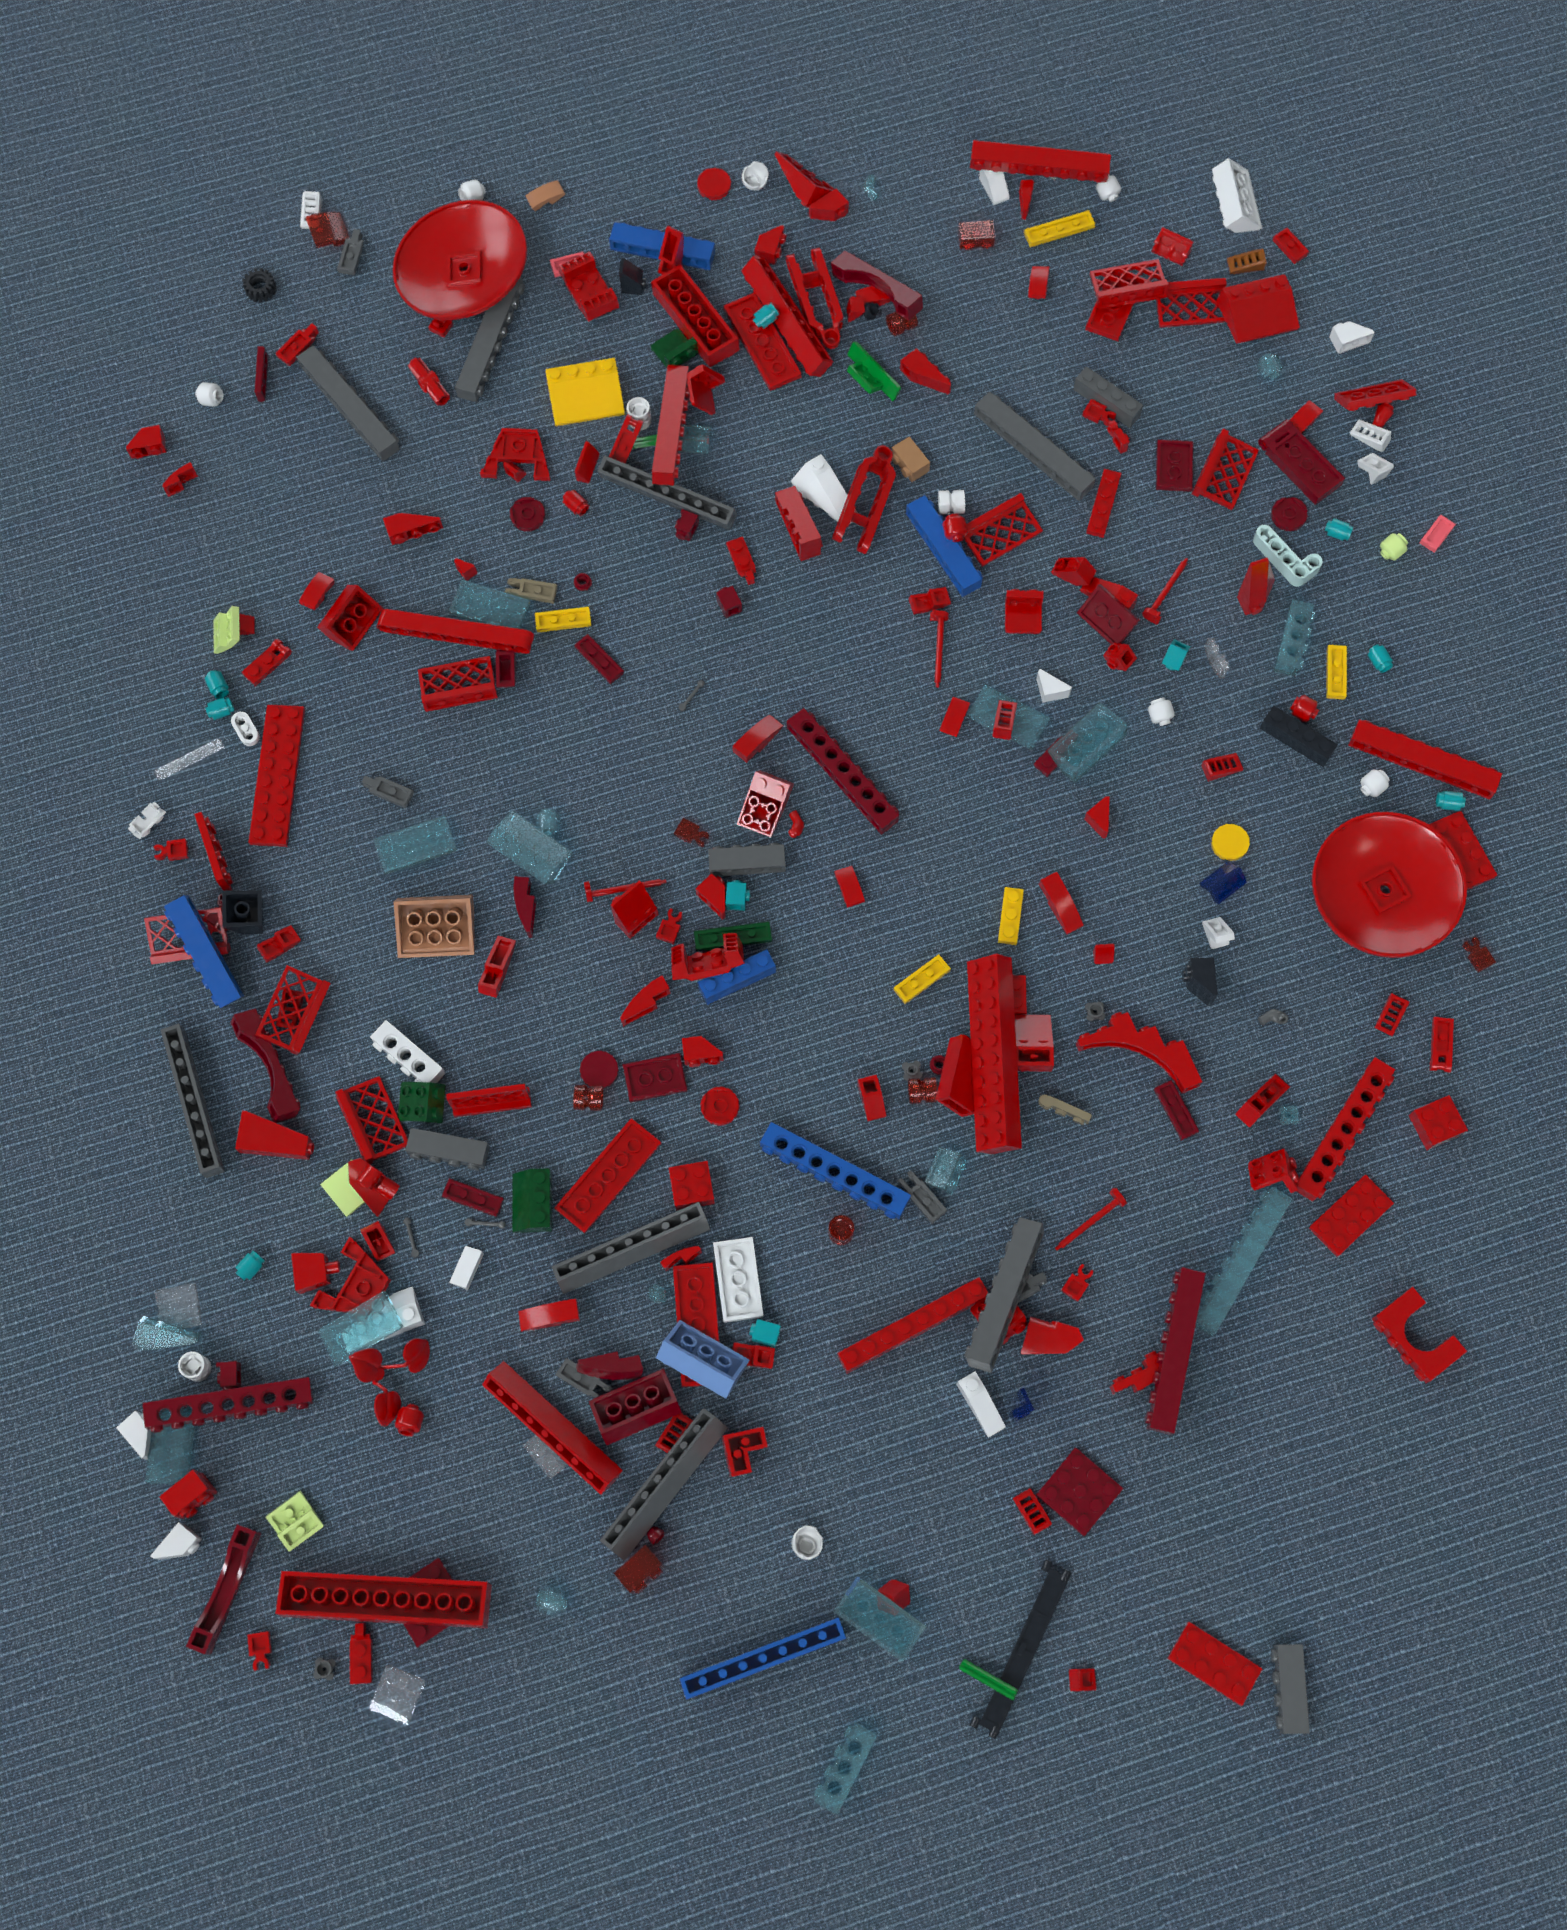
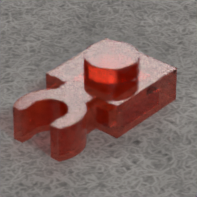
(689, 831)
(1479, 957)

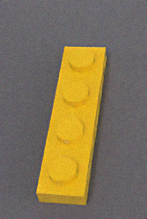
(1059, 228)

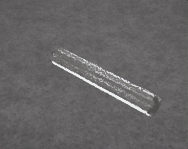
(188, 759)

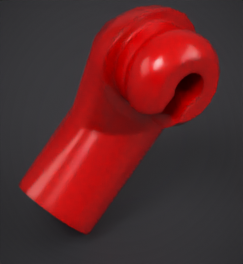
(798, 824)

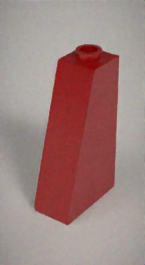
(956, 1080)
(268, 1138)

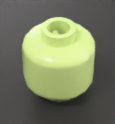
(1393, 547)

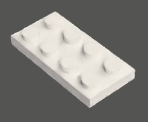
(738, 1279)

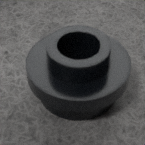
(871, 310)

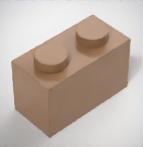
(910, 459)

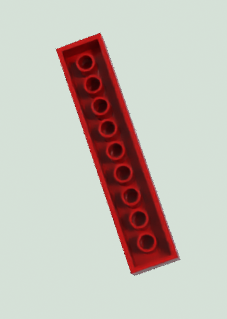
(994, 1054)
(384, 1599)

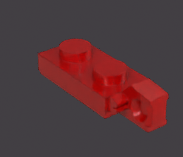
(297, 344)
(742, 559)
(360, 1656)

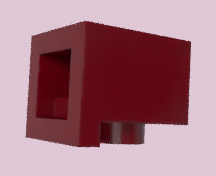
(686, 525)
(229, 1375)

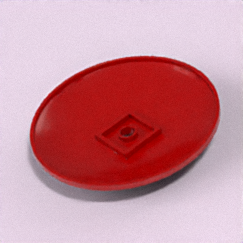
(457, 237)
(1409, 859)

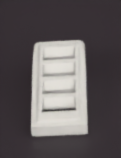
(310, 199)
(1374, 430)

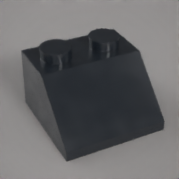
(243, 911)
(1201, 979)

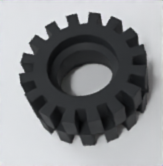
(256, 277)

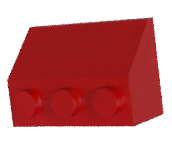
(350, 617)

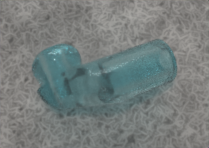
(868, 187)

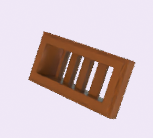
(1248, 267)

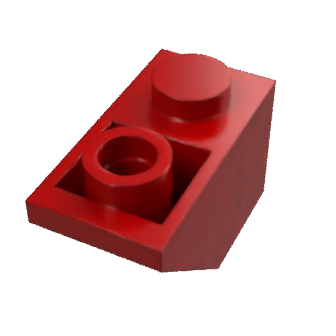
(770, 244)
(147, 442)
(1074, 570)
(699, 1051)
(871, 1097)

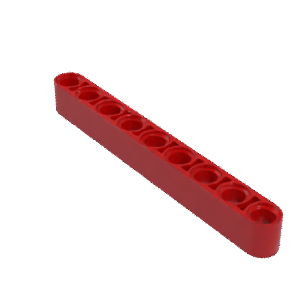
(455, 631)

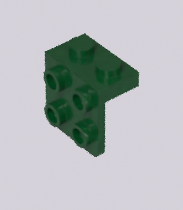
(674, 348)
(421, 1102)

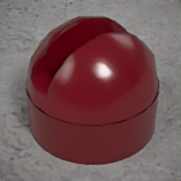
(655, 1535)

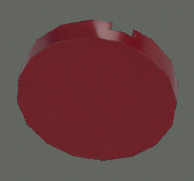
(527, 514)
(1289, 514)
(599, 1069)

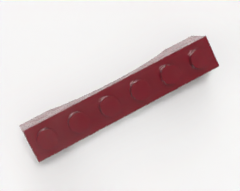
(854, 270)
(282, 1102)
(215, 1613)

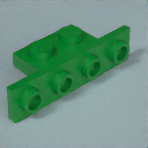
(870, 373)

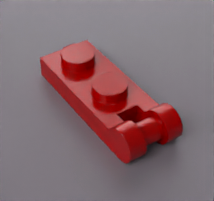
(626, 439)
(266, 662)
(1442, 1044)

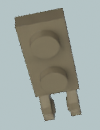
(533, 590)
(1063, 1109)

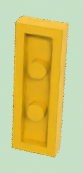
(563, 619)
(1336, 672)
(1010, 916)
(921, 979)

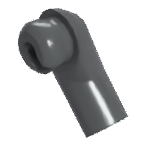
(1274, 1016)

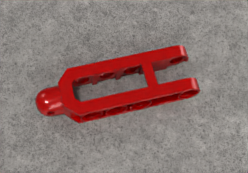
(819, 277)
(879, 465)

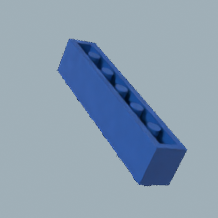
(649, 242)
(948, 553)
(203, 951)

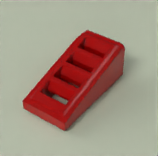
(1025, 195)
(1000, 730)
(1210, 775)
(285, 995)
(1404, 1003)
(668, 1429)
(1038, 1507)

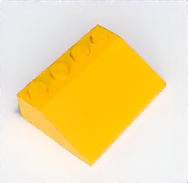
(585, 391)

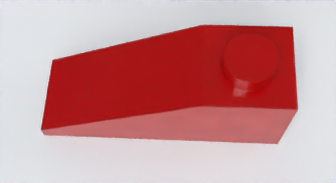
(1123, 594)
(1262, 1100)

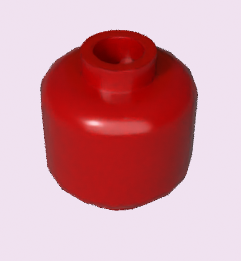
(955, 527)
(1304, 708)
(409, 1420)

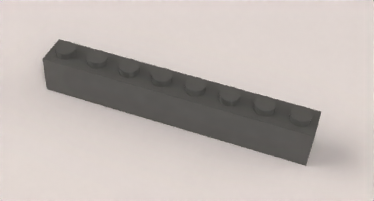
(487, 344)
(347, 402)
(1034, 446)
(673, 496)
(192, 1101)
(630, 1248)
(1004, 1295)
(663, 1484)

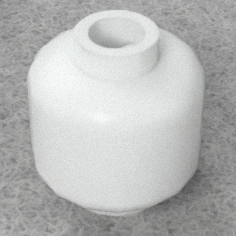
(1109, 190)
(471, 191)
(209, 394)
(1161, 711)
(1374, 783)

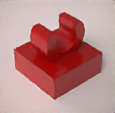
(440, 327)

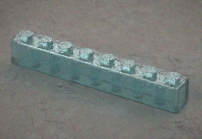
(1242, 1260)

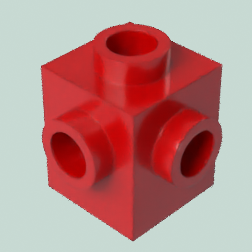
(1119, 656)

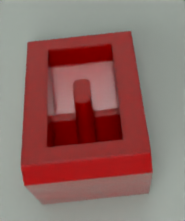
(1098, 817)
(378, 1240)

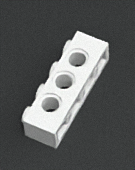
(387, 1033)

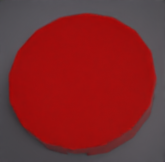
(714, 183)
(719, 1106)

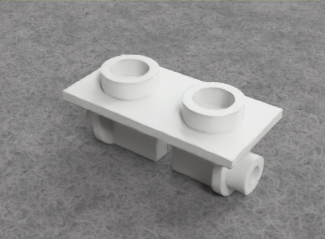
(153, 814)

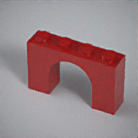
(1425, 1363)

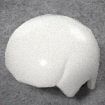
(755, 176)
(807, 1542)

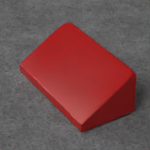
(586, 463)

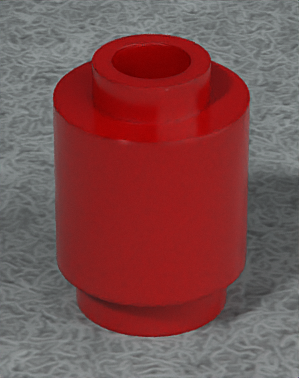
(575, 502)

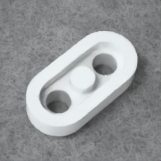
(245, 730)

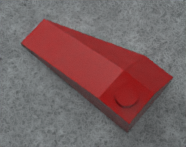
(1256, 586)

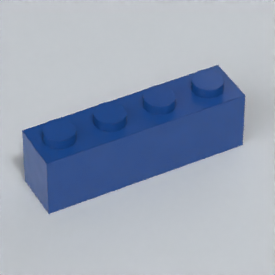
(751, 971)

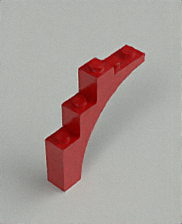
(1147, 1041)

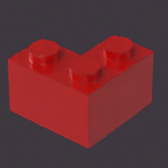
(737, 1447)

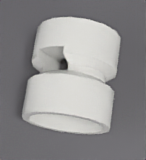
(639, 409)
(951, 502)
(194, 1366)

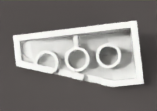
(821, 486)
(408, 1310)

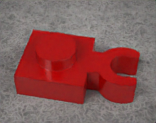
(1096, 411)
(1119, 438)
(174, 850)
(669, 929)
(1076, 1285)
(259, 1645)

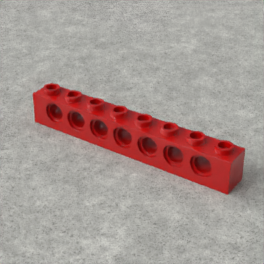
(1375, 1070)

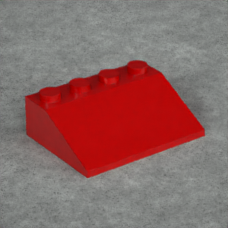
(1259, 308)

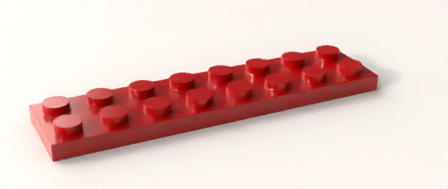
(277, 776)

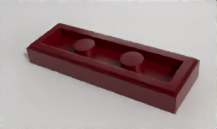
(261, 374)
(599, 659)
(1176, 1110)
(472, 1197)

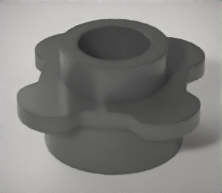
(1098, 1006)
(908, 1066)
(319, 1673)

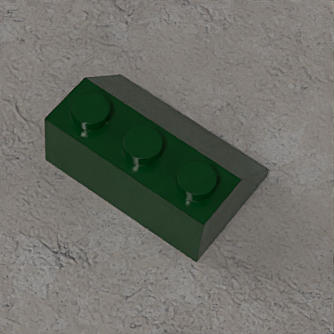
(532, 1201)

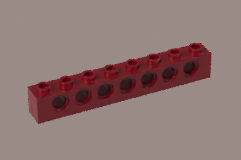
(881, 821)
(153, 1410)

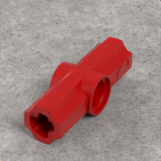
(428, 381)

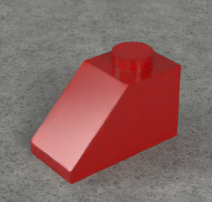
(829, 207)
(713, 893)

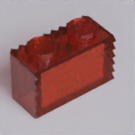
(976, 234)

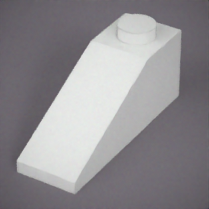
(981, 1404)

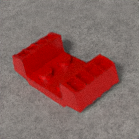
(588, 287)
(709, 963)

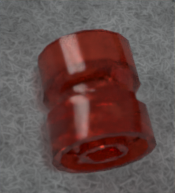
(898, 324)
(922, 1090)
(594, 1095)
(841, 1230)

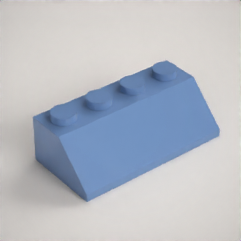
(702, 1359)

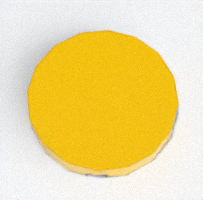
(1230, 842)

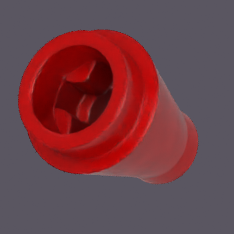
(1382, 414)

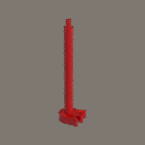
(1150, 613)
(940, 616)
(589, 894)
(1118, 1200)

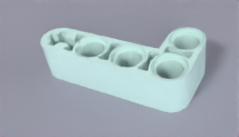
(1266, 539)

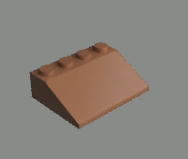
(434, 926)

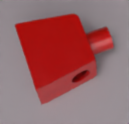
(312, 1271)

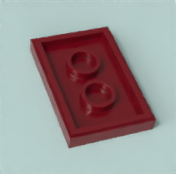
(1174, 465)
(1108, 615)
(654, 1077)

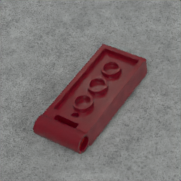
(1301, 461)

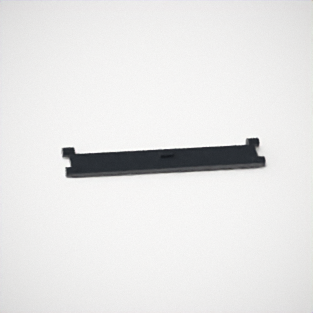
(1024, 1648)

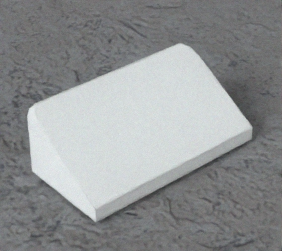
(466, 1267)

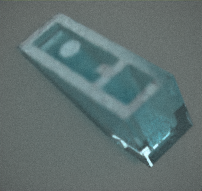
(158, 1335)

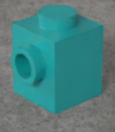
(1175, 655)
(737, 895)
(765, 1333)

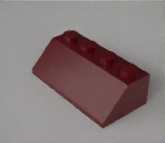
(634, 1407)

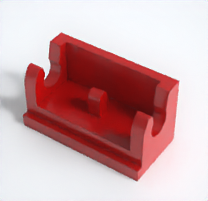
(1172, 246)

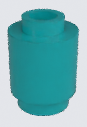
(765, 316)
(1338, 529)
(1380, 658)
(217, 684)
(219, 708)
(1450, 800)
(249, 1265)

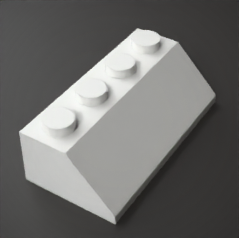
(1236, 197)

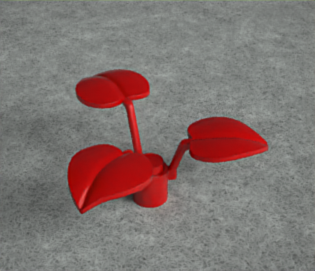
(369, 1368)

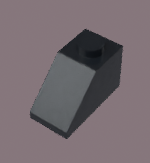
(631, 278)

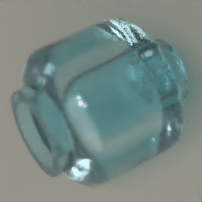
(1269, 366)
(548, 821)
(551, 1601)

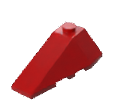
(802, 181)

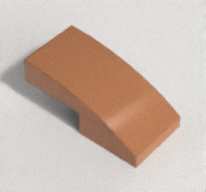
(546, 193)

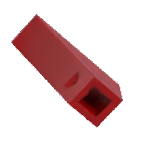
(923, 372)
(409, 526)

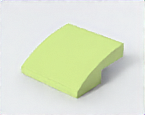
(226, 630)
(342, 1192)
(294, 1521)

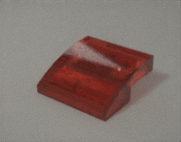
(327, 229)

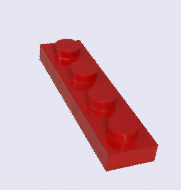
(1103, 503)

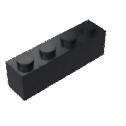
(1298, 736)

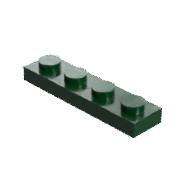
(748, 935)

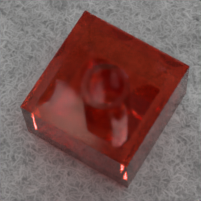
(639, 1570)

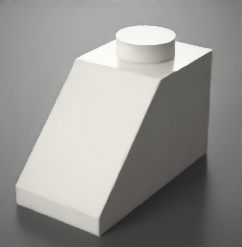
(994, 185)
(1350, 336)
(136, 1433)
(178, 1543)

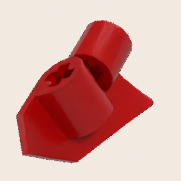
(371, 1184)
(1050, 1337)

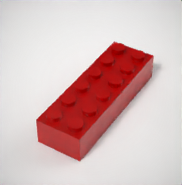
(695, 315)

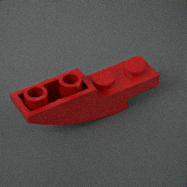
(1139, 1378)

